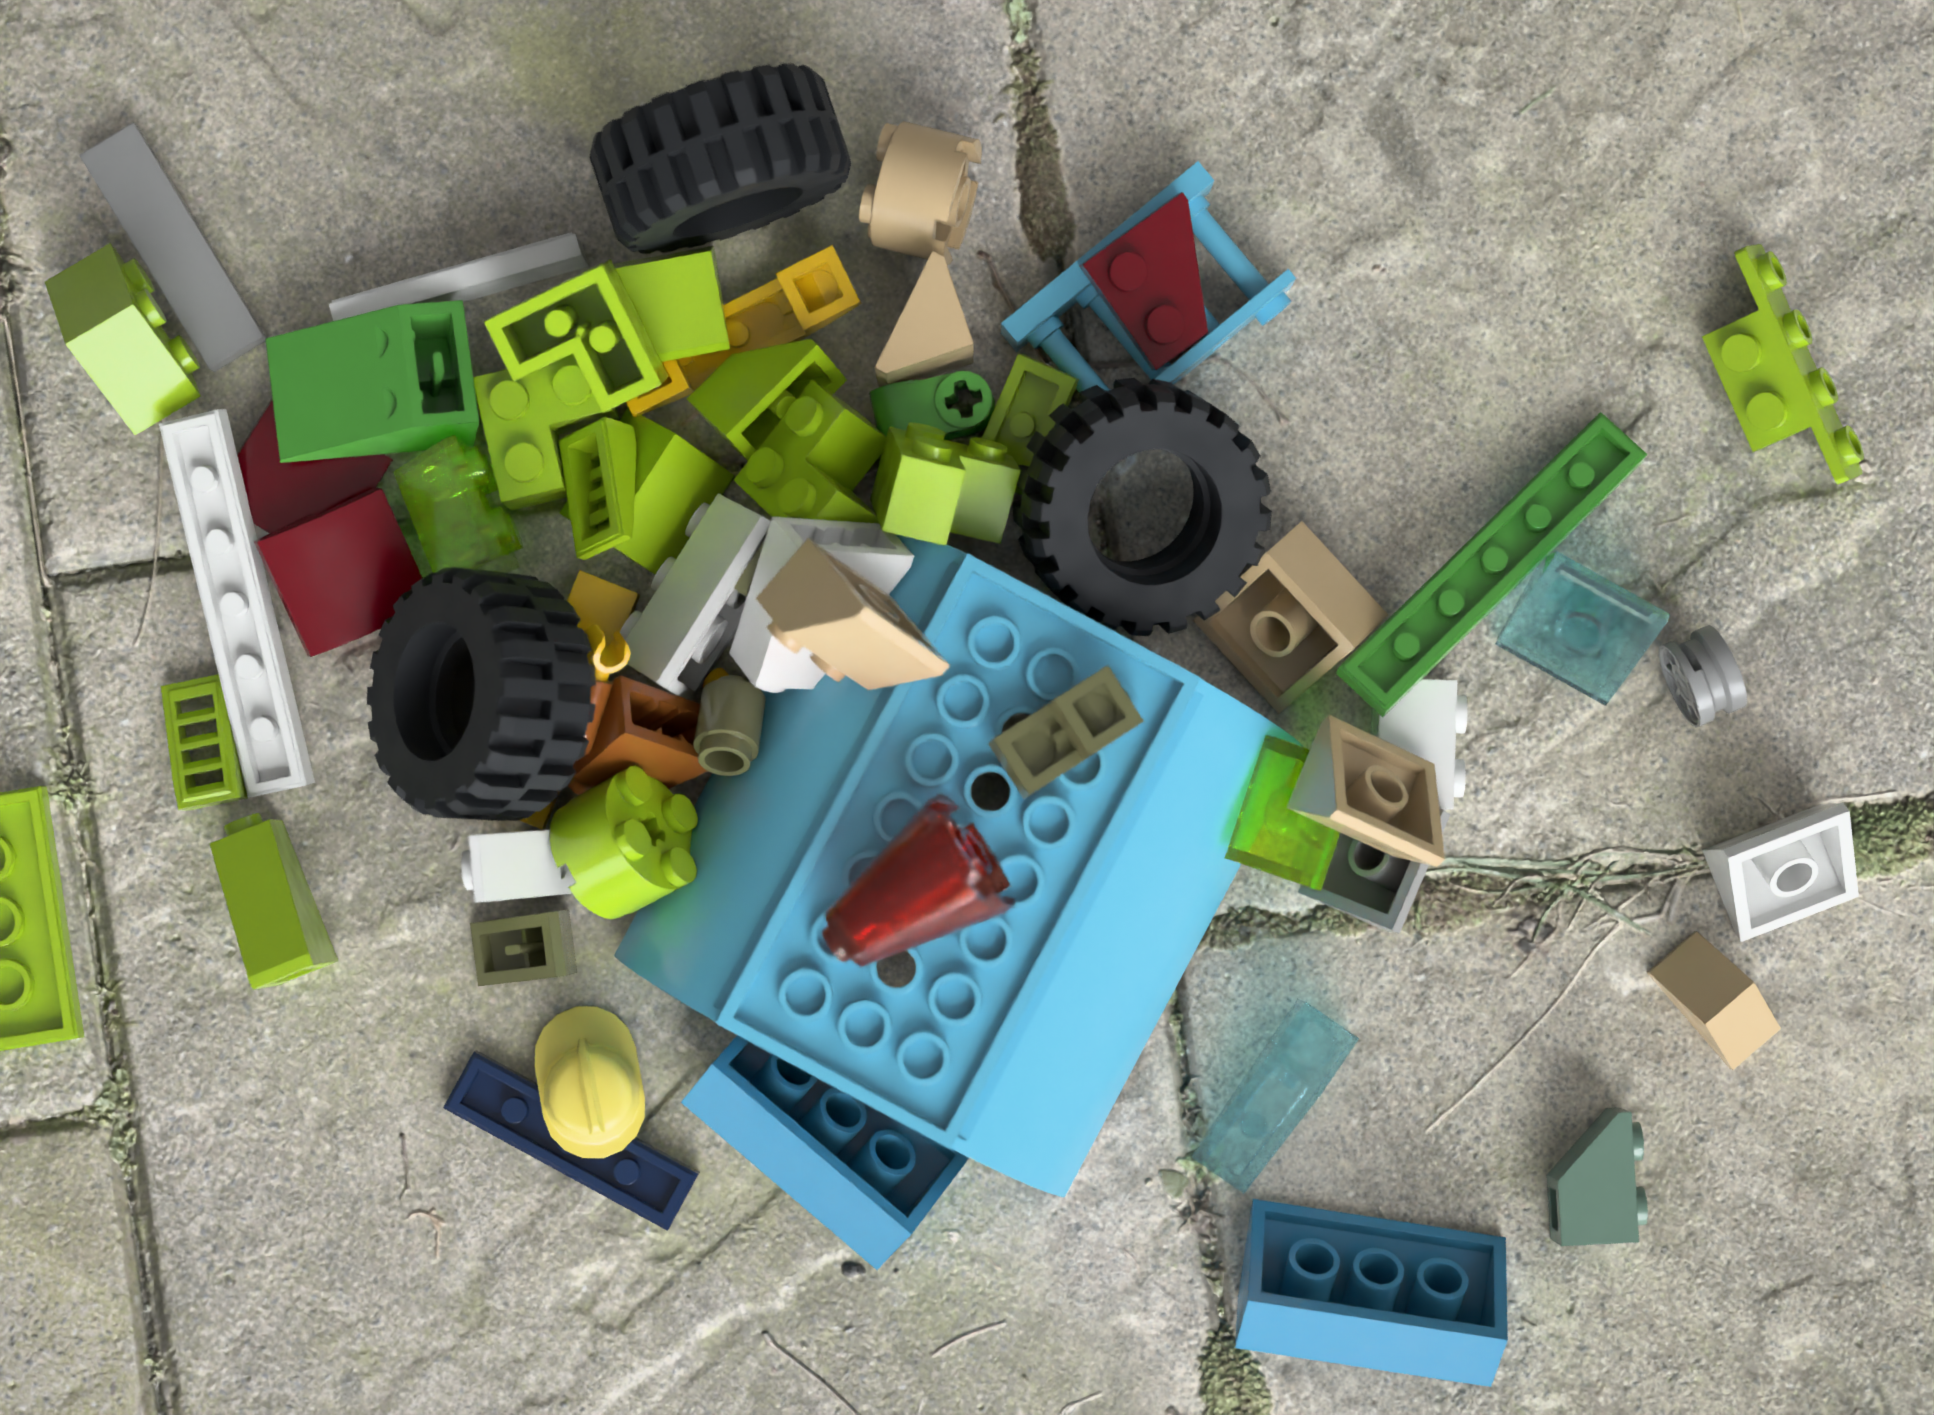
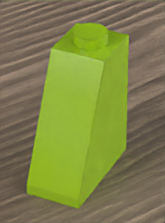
(270, 903)

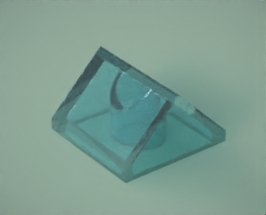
(1580, 627)

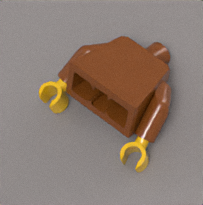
(635, 723)

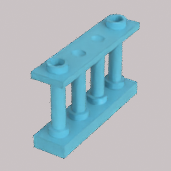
(1039, 320)

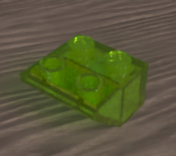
(454, 509)

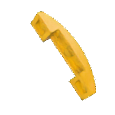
(774, 314)

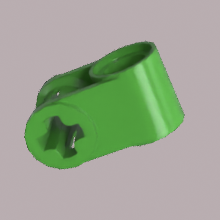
(929, 402)

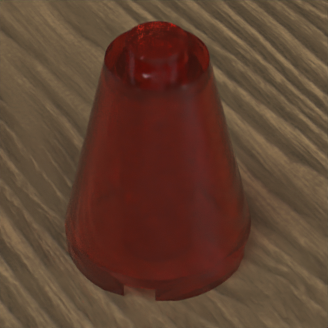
(918, 889)

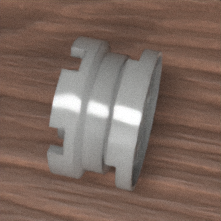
(1703, 676)

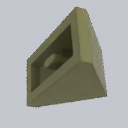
(523, 948)

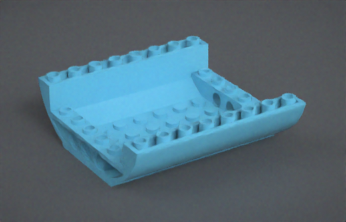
(1114, 868)

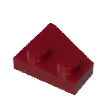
(1153, 282)

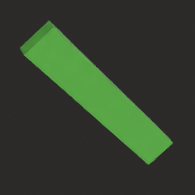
(1491, 564)

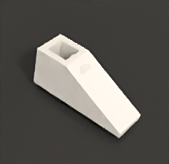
(513, 867)

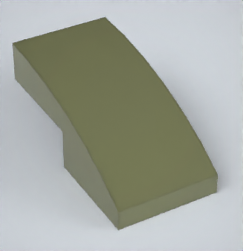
(1065, 732)

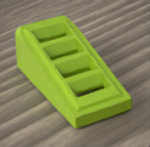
(596, 453)
(182, 768)

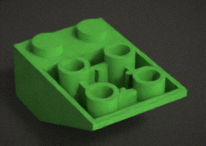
(374, 383)

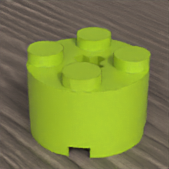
(625, 843)

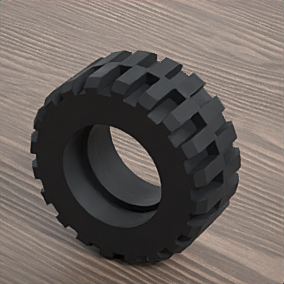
(719, 158)
(1205, 553)
(480, 695)

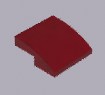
(292, 490)
(340, 570)

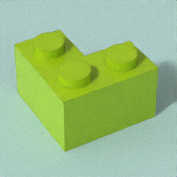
(586, 319)
(119, 338)
(525, 424)
(814, 461)
(943, 486)

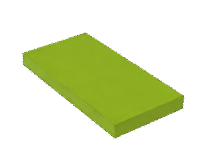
(35, 948)

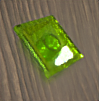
(1270, 834)

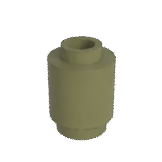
(729, 725)

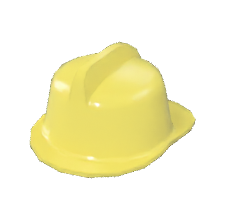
(589, 1082)

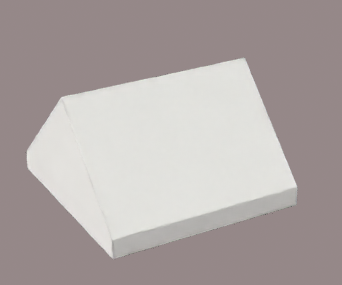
(1785, 869)

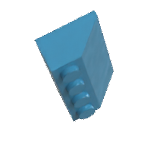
(825, 1148)
(1373, 1293)

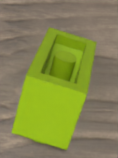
(757, 387)

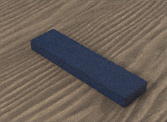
(511, 1110)

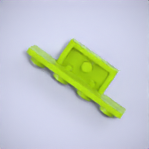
(1773, 375)

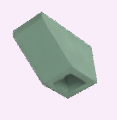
(1595, 1187)

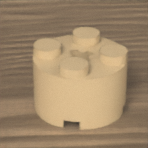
(921, 190)

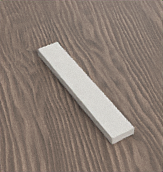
(236, 602)

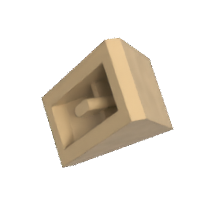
(1715, 999)

